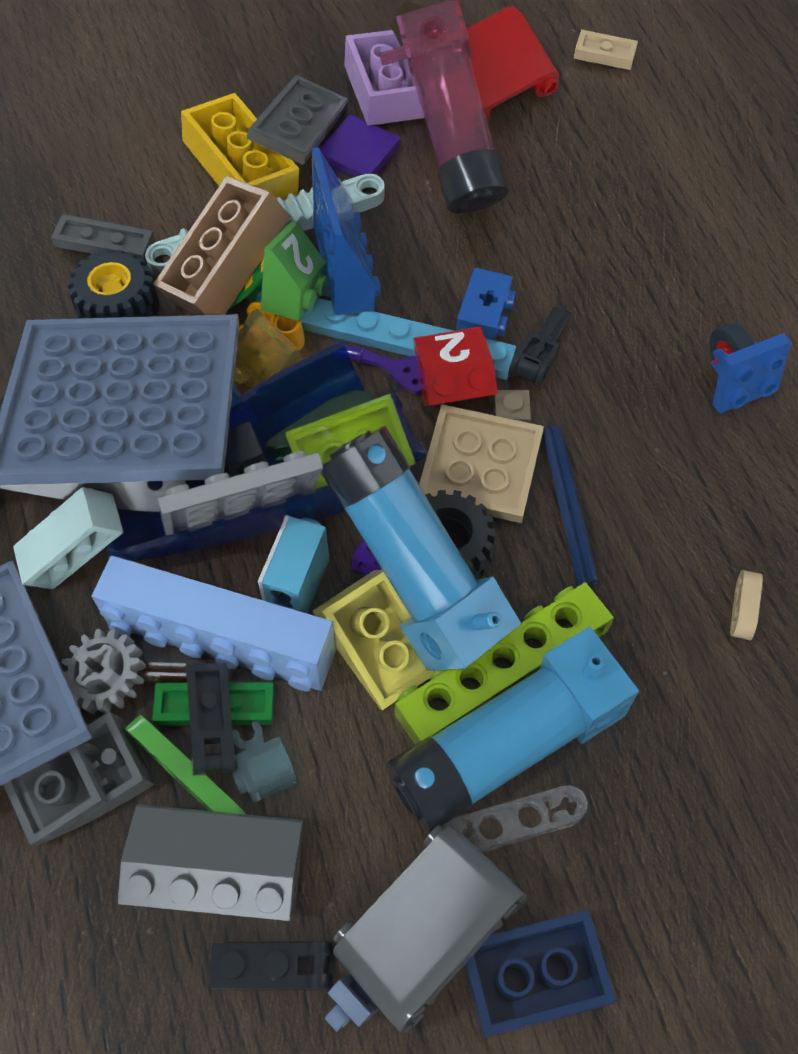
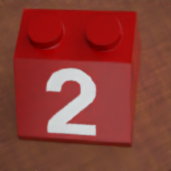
(454, 366)

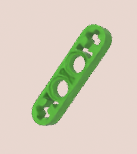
(180, 768)

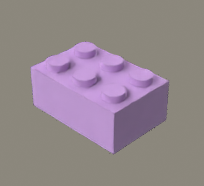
(381, 90)

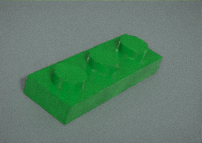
(247, 703)

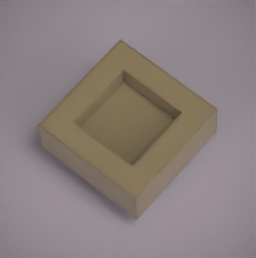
(513, 405)

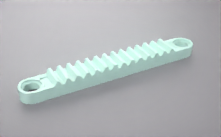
(298, 207)

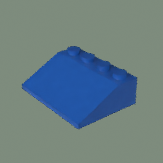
(341, 243)

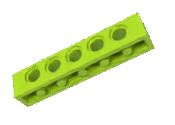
(576, 605)

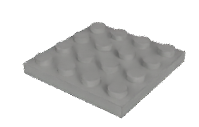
(234, 496)

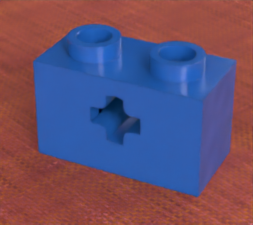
(486, 303)

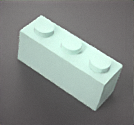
(67, 538)

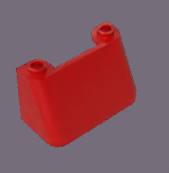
(509, 59)

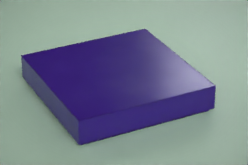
(359, 147)

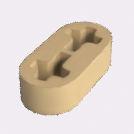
(746, 605)

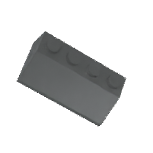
(211, 862)

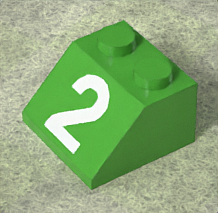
(292, 274)

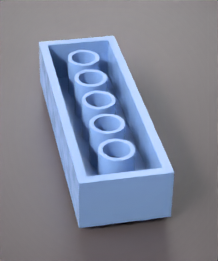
(216, 623)

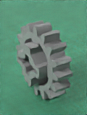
(103, 670)

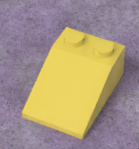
(371, 640)

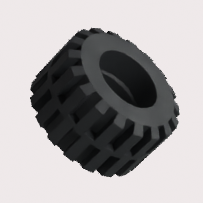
(471, 523)

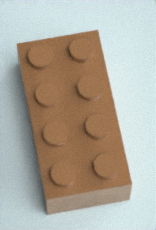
(222, 248)

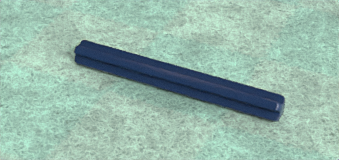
(569, 506)

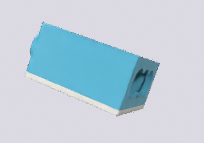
(295, 564)

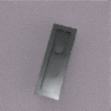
(98, 236)

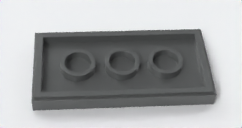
(298, 119)

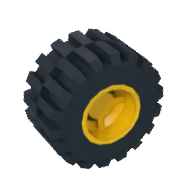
(113, 287)

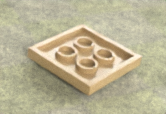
(483, 458)

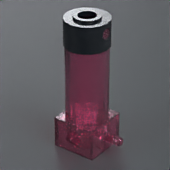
(452, 106)

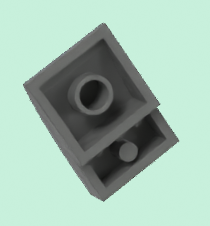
(80, 782)

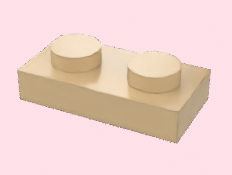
(605, 49)

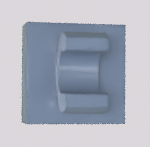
(351, 1004)

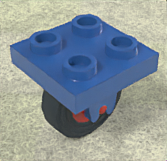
(744, 366)

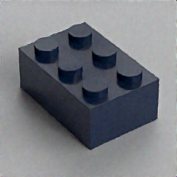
(538, 975)

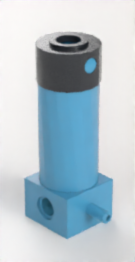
(449, 609)
(569, 698)

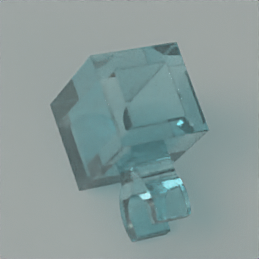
(262, 766)

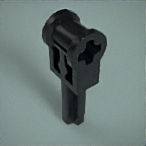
(540, 350)

